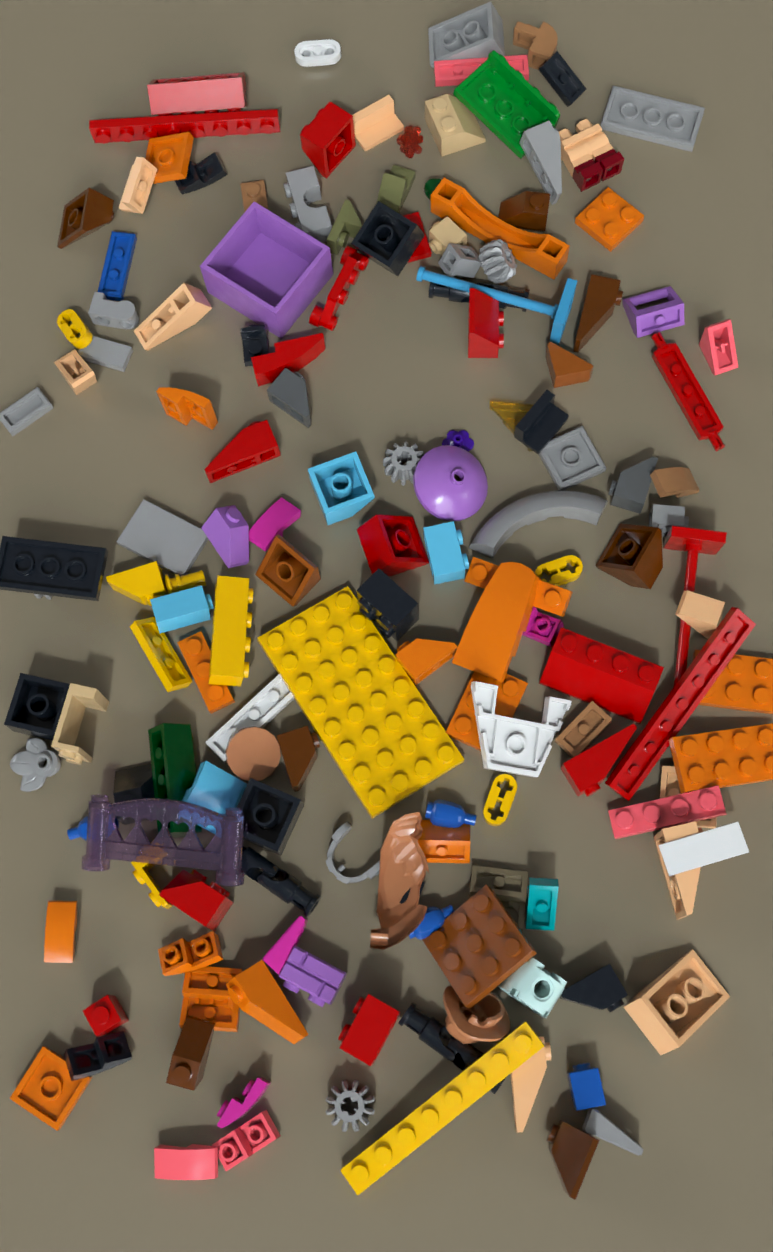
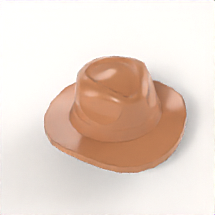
(483, 1022)

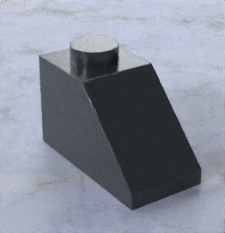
(597, 990)

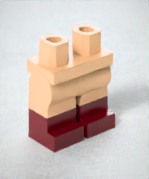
(589, 155)

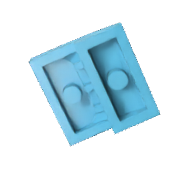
(214, 790)

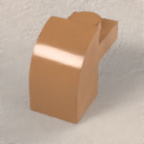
(539, 41)

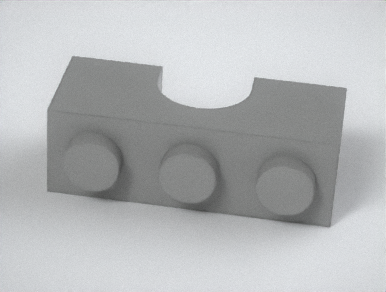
(304, 189)

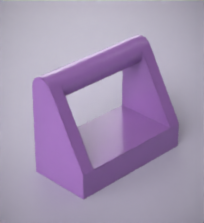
(656, 317)

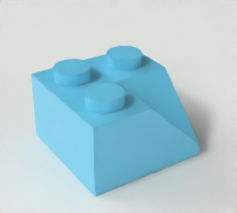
(341, 487)

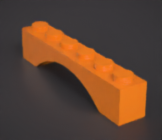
(533, 249)

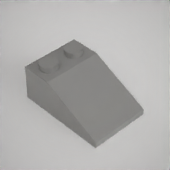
(467, 35)

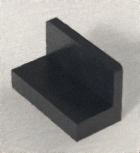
(540, 423)

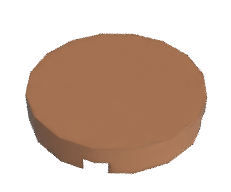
(253, 753)

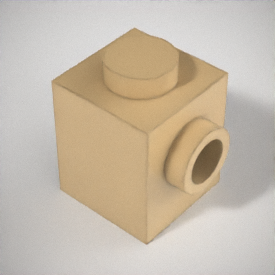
(443, 233)

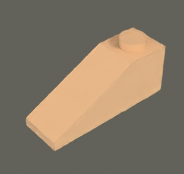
(173, 316)
(526, 1083)

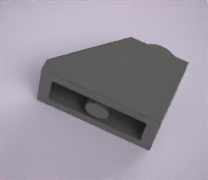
(291, 396)
(633, 486)

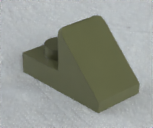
(396, 187)
(345, 226)

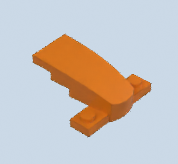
(503, 614)

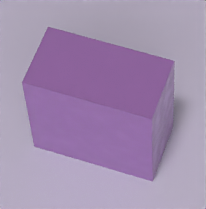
(267, 269)

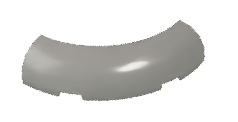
(535, 509)

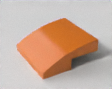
(187, 405)
(208, 997)

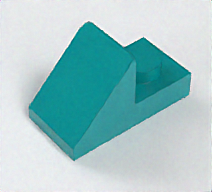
(541, 903)

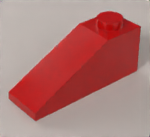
(249, 448)
(591, 766)

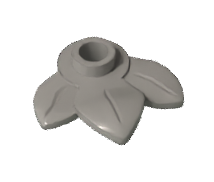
(31, 764)

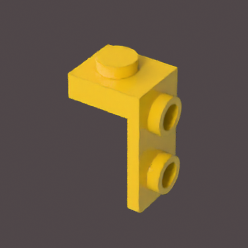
(143, 876)

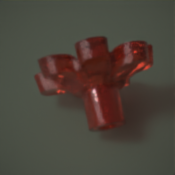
(410, 140)

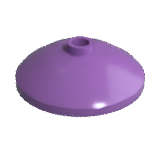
(439, 489)

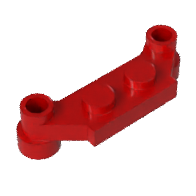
(338, 295)

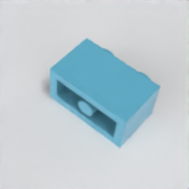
(444, 552)

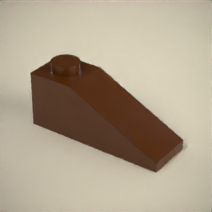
(599, 305)

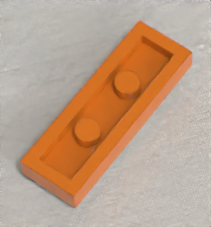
(198, 660)

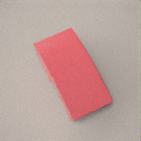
(246, 1140)
(186, 1163)

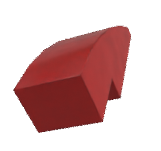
(289, 354)

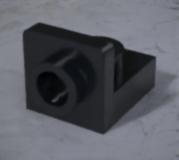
(254, 342)

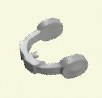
(337, 837)

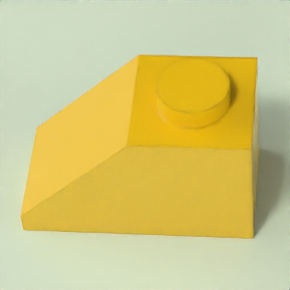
(140, 583)

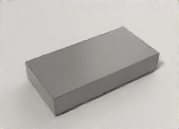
(107, 353)
(25, 411)

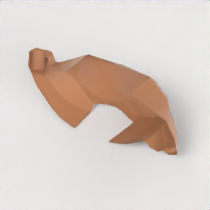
(401, 868)

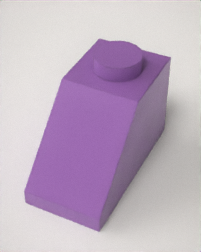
(228, 535)

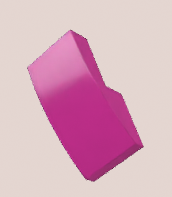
(272, 523)
(543, 628)
(236, 1107)

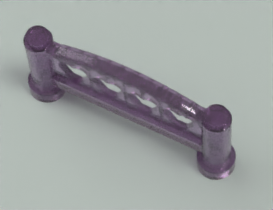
(221, 854)

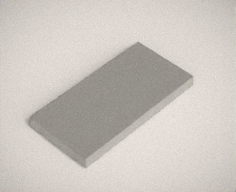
(652, 118)

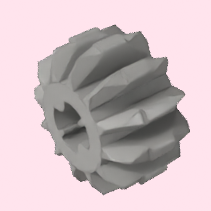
(497, 261)
(395, 459)
(345, 1114)

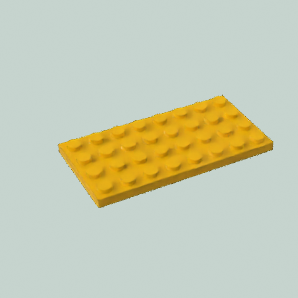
(360, 702)

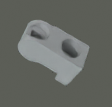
(112, 313)

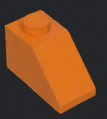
(424, 657)

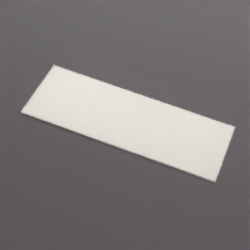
(703, 848)

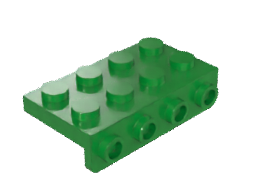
(505, 101)

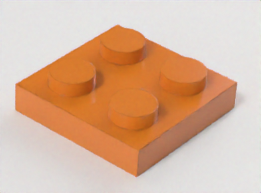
(170, 156)
(609, 219)
(48, 1089)

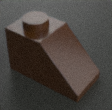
(526, 210)
(299, 754)
(191, 1053)

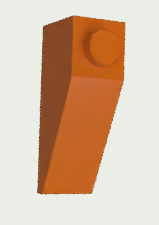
(263, 999)

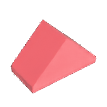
(719, 347)

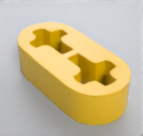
(71, 331)
(557, 566)
(506, 801)

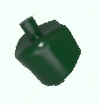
(430, 186)

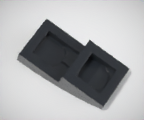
(202, 174)
(97, 1057)

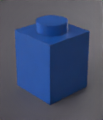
(585, 1087)

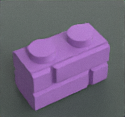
(313, 976)

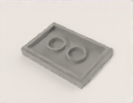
(163, 538)

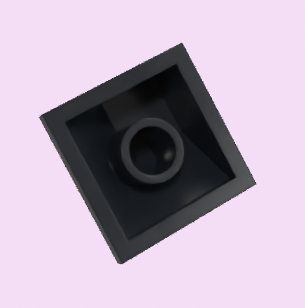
(133, 784)

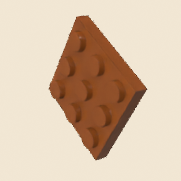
(479, 946)

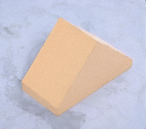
(76, 371)
(700, 612)

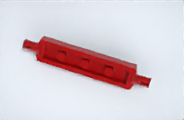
(687, 391)

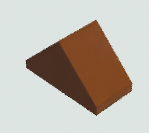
(566, 367)

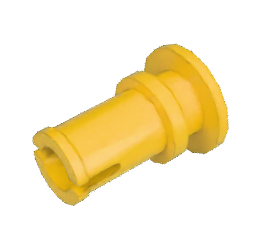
(184, 582)

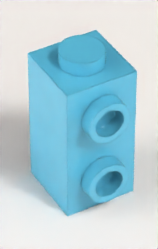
(181, 609)

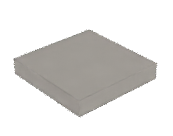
(571, 459)

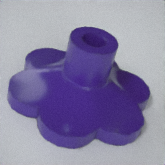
(463, 437)

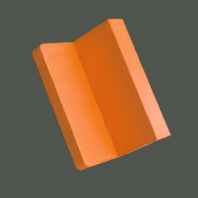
(445, 843)

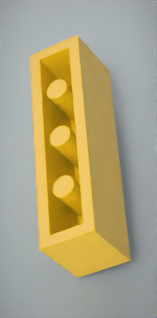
(229, 631)

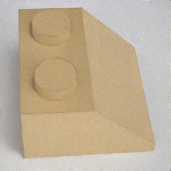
(452, 124)

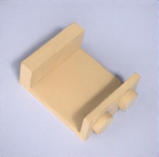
(70, 720)

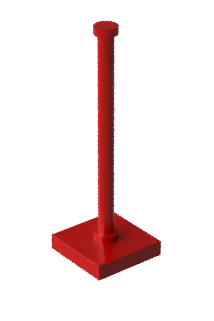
(693, 542)

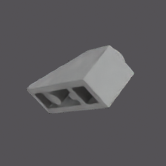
(543, 152)

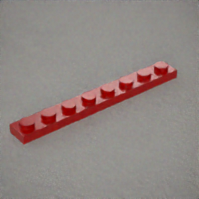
(197, 124)
(680, 703)

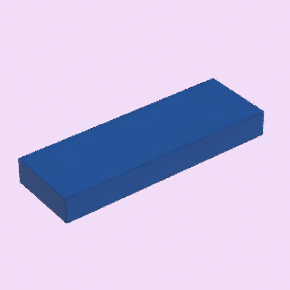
(117, 265)

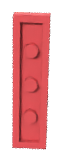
(456, 71)
(667, 812)

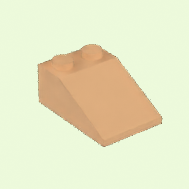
(683, 885)
(676, 1003)

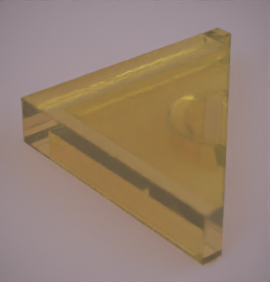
(510, 413)

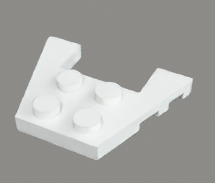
(514, 743)

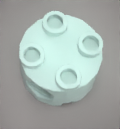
(534, 987)

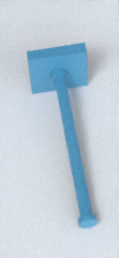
(559, 312)

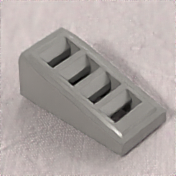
(603, 1128)

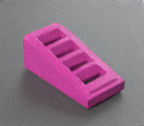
(281, 950)

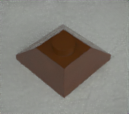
(84, 216)
(634, 555)
(571, 1155)

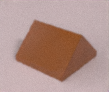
(288, 571)

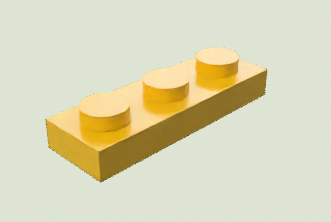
(161, 654)

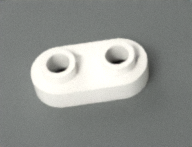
(317, 53)

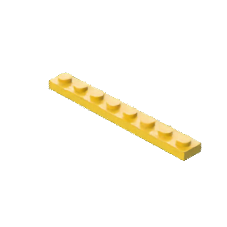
(442, 1107)

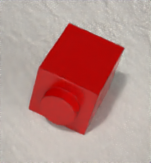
(105, 1015)

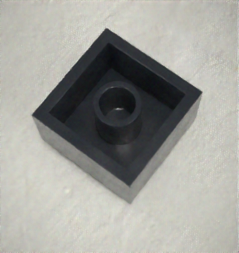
(388, 238)
(387, 605)
(36, 706)
(269, 815)

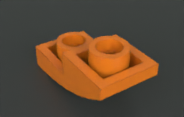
(60, 931)
(189, 956)

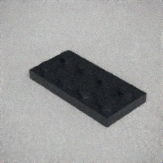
(52, 568)

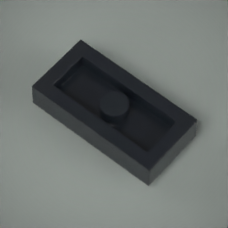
(562, 78)

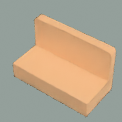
(376, 123)
(138, 186)

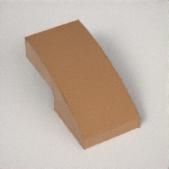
(674, 481)

